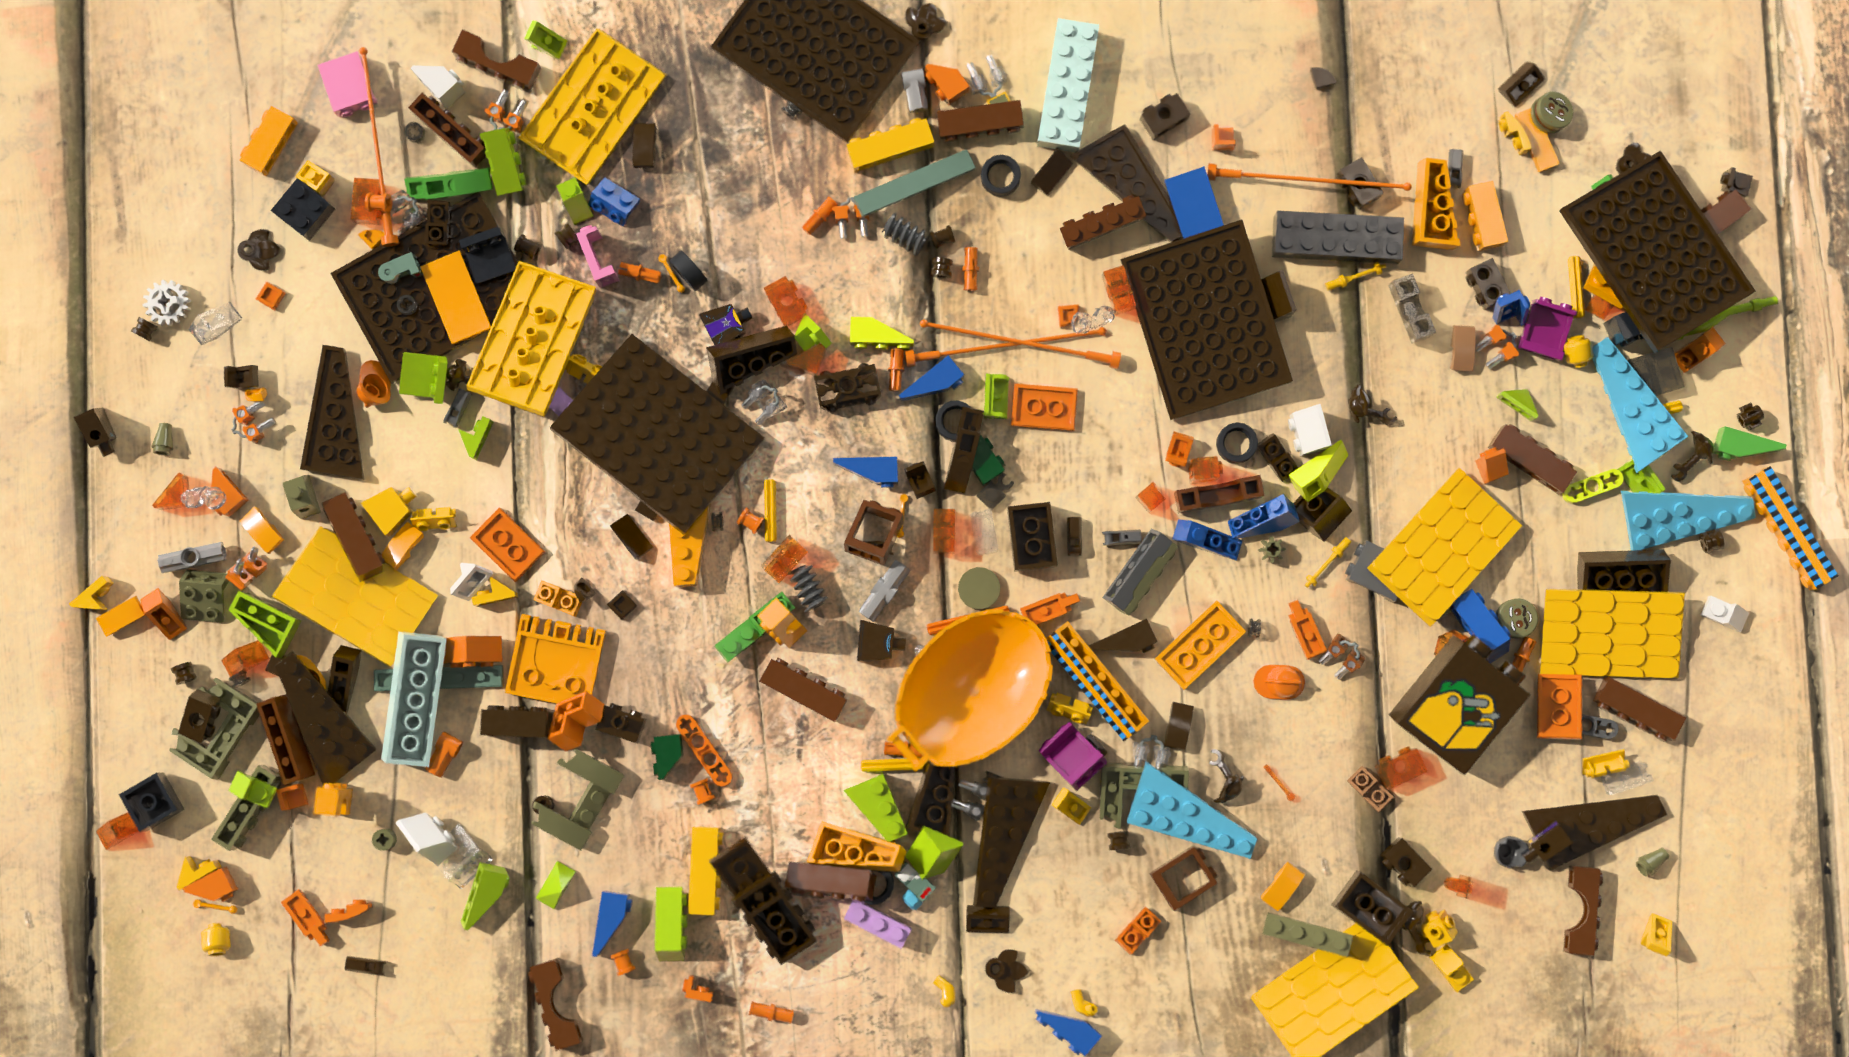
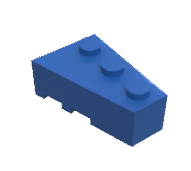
(1482, 623)

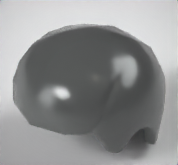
(1509, 850)

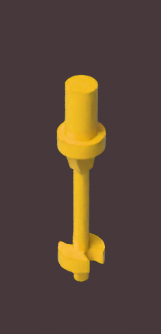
(1344, 280)
(1337, 552)

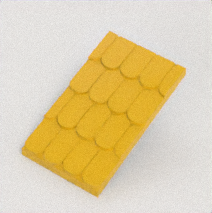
(592, 106)
(531, 338)
(1444, 547)
(362, 613)
(1612, 633)
(1333, 994)

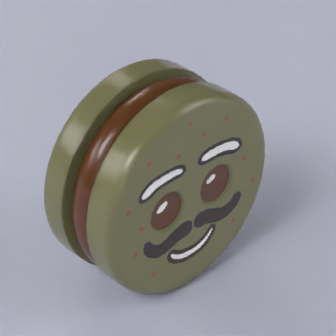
(1552, 112)
(1518, 617)

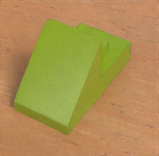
(545, 40)
(574, 201)
(810, 334)
(475, 442)
(252, 789)

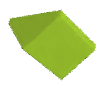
(932, 852)

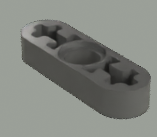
(1602, 722)

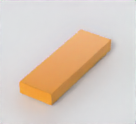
(1542, 150)

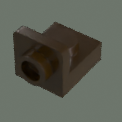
(1734, 180)

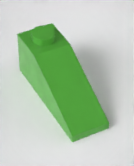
(1736, 444)

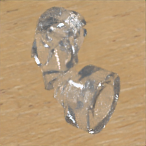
(1082, 322)
(211, 497)

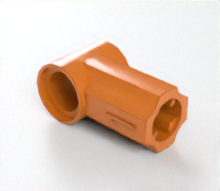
(445, 749)

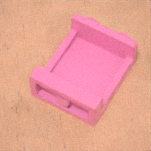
(346, 84)
(601, 276)

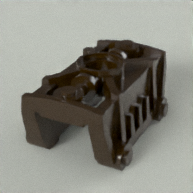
(847, 398)

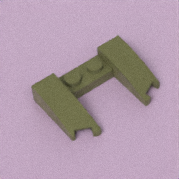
(213, 759)
(1118, 777)
(576, 828)

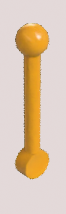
(663, 259)
(903, 498)
(198, 903)

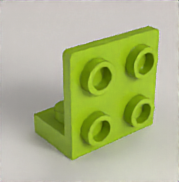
(423, 376)

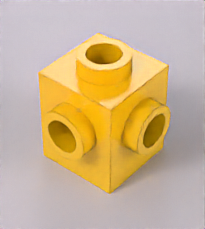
(1439, 928)

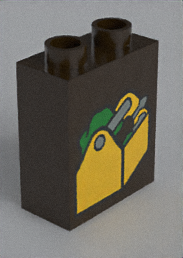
(1461, 702)

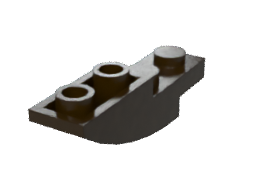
(964, 450)

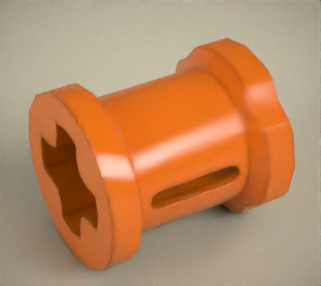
(378, 202)
(750, 520)
(702, 791)
(623, 962)

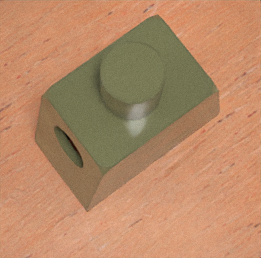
(300, 496)

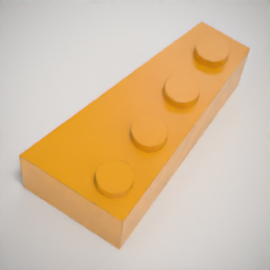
(1433, 212)
(687, 551)
(854, 850)

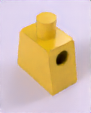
(390, 509)

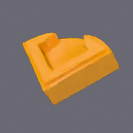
(371, 237)
(256, 394)

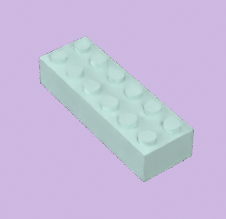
(1068, 85)
(413, 699)

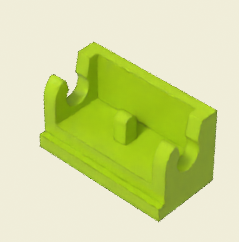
(996, 396)
(1642, 481)

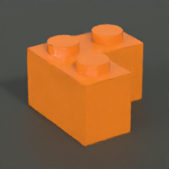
(469, 650)
(572, 718)

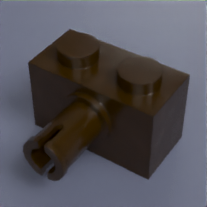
(621, 724)

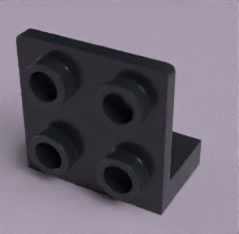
(488, 254)

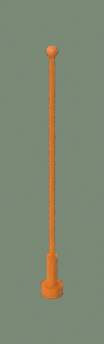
(1214, 172)
(389, 239)
(911, 358)
(1113, 359)

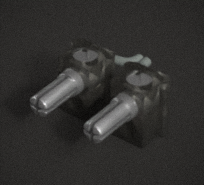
(973, 810)

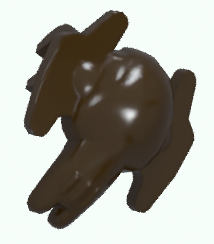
(456, 374)
(1359, 406)
(1703, 450)
(1232, 785)
(1411, 923)

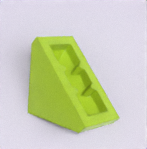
(1519, 401)
(555, 885)

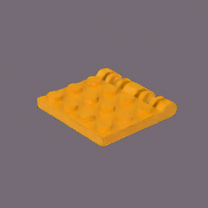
(553, 666)

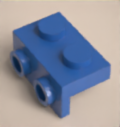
(613, 201)
(1511, 305)

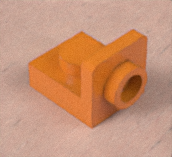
(700, 993)

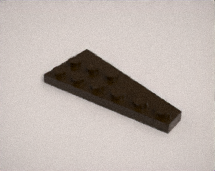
(1125, 172)
(332, 429)
(328, 731)
(1006, 823)
(1594, 823)

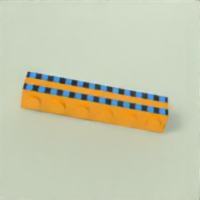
(1790, 528)
(1096, 681)

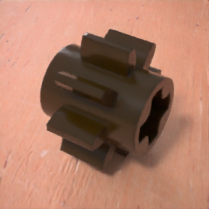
(1750, 416)

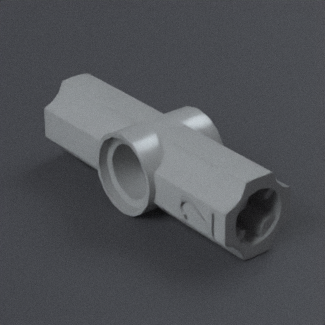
(204, 555)
(884, 590)

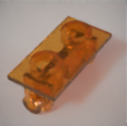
(1461, 885)

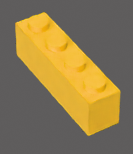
(890, 145)
(703, 877)

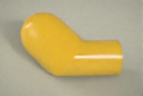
(948, 991)
(1081, 1005)

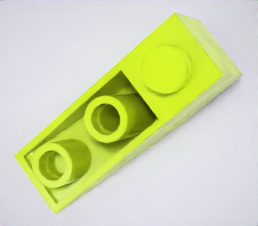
(871, 332)
(1318, 472)

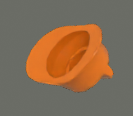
(373, 384)
(1279, 682)

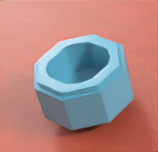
(911, 900)

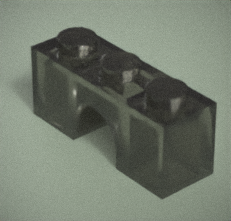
(1406, 296)

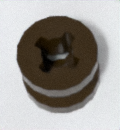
(567, 236)
(941, 267)
(144, 328)
(1711, 540)
(183, 673)
(1118, 840)

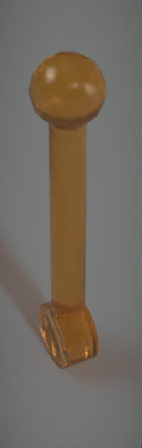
(1290, 796)

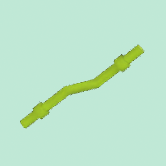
(1753, 305)

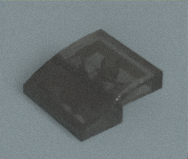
(1659, 371)

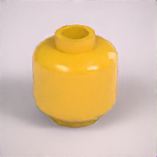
(1578, 351)
(215, 940)

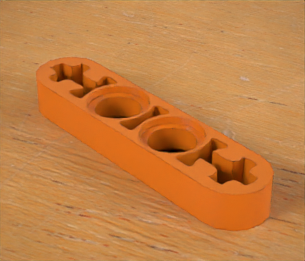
(705, 749)

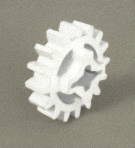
(164, 293)

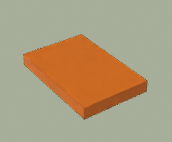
(1044, 407)
(507, 544)
(1559, 706)

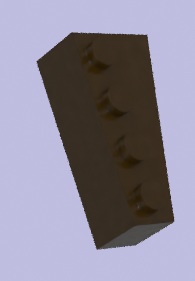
(749, 356)
(933, 800)

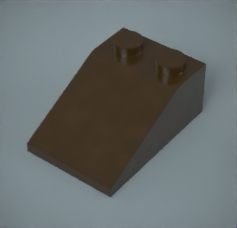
(1372, 908)

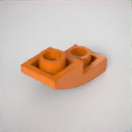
(358, 907)
(1137, 930)

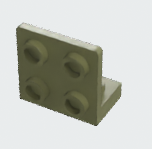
(202, 595)

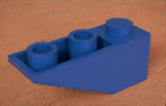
(1265, 519)
(1206, 539)
(1074, 1030)

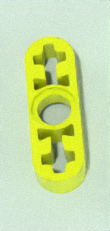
(1605, 475)

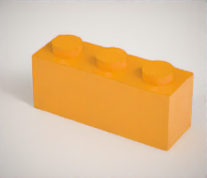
(268, 141)
(1485, 216)

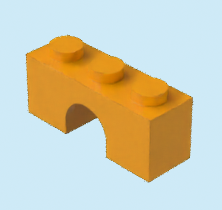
(781, 624)
(333, 799)

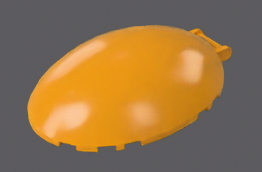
(972, 689)

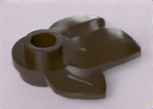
(924, 18)
(1631, 156)
(262, 249)
(1009, 970)

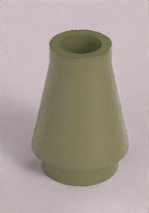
(163, 440)
(1650, 863)

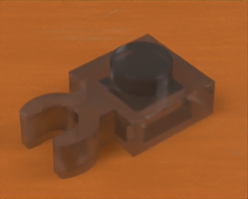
(992, 494)

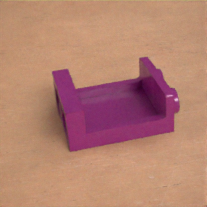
(1547, 328)
(1072, 756)

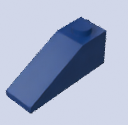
(937, 380)
(877, 470)
(611, 914)

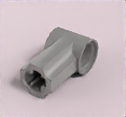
(914, 87)

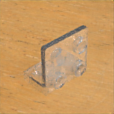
(464, 861)

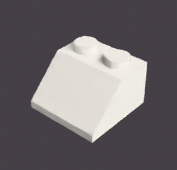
(440, 82)
(1309, 430)
(428, 837)

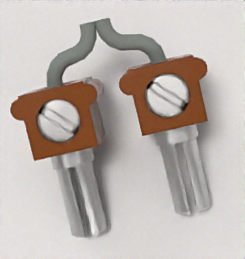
(1338, 646)

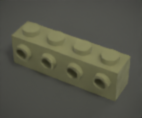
(243, 814)

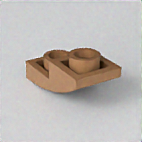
(1463, 346)
(1370, 789)

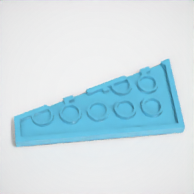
(1638, 412)
(1673, 516)
(1177, 812)

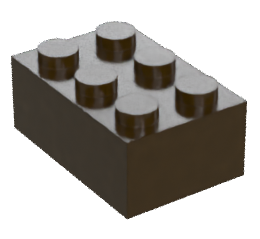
(1032, 536)
(515, 721)

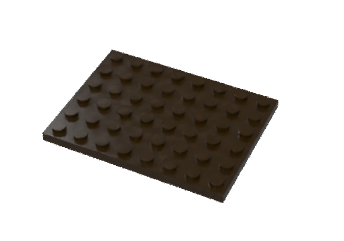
(818, 55)
(1657, 251)
(375, 301)
(1206, 320)
(657, 433)

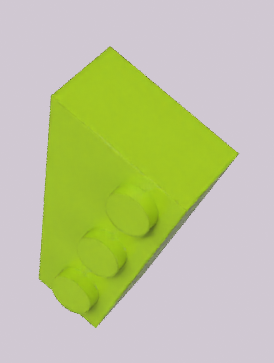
(503, 161)
(266, 622)
(879, 807)
(670, 924)

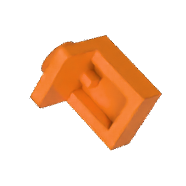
(1179, 449)

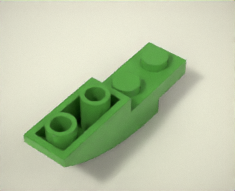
(449, 184)
(747, 632)

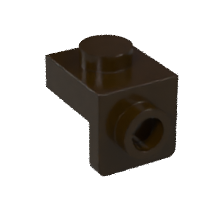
(241, 377)
(919, 479)

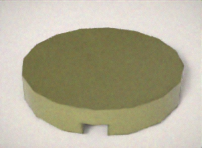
(979, 588)

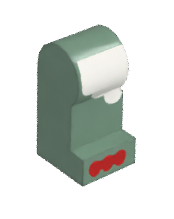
(400, 267)
(911, 879)

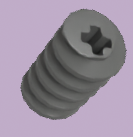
(905, 234)
(807, 587)

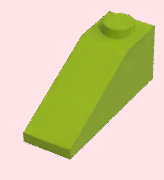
(485, 891)

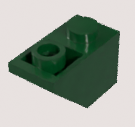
(986, 464)
(668, 753)

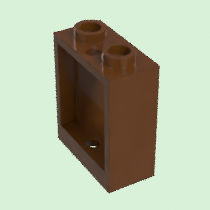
(867, 550)
(1164, 888)

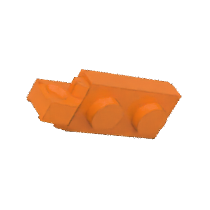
(1049, 607)
(1306, 631)
(306, 917)

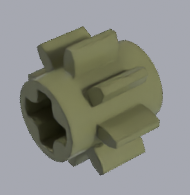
(1267, 554)

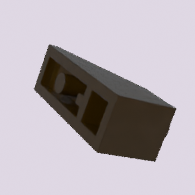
(1129, 639)
(344, 675)

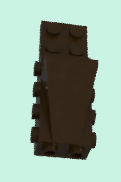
(764, 901)

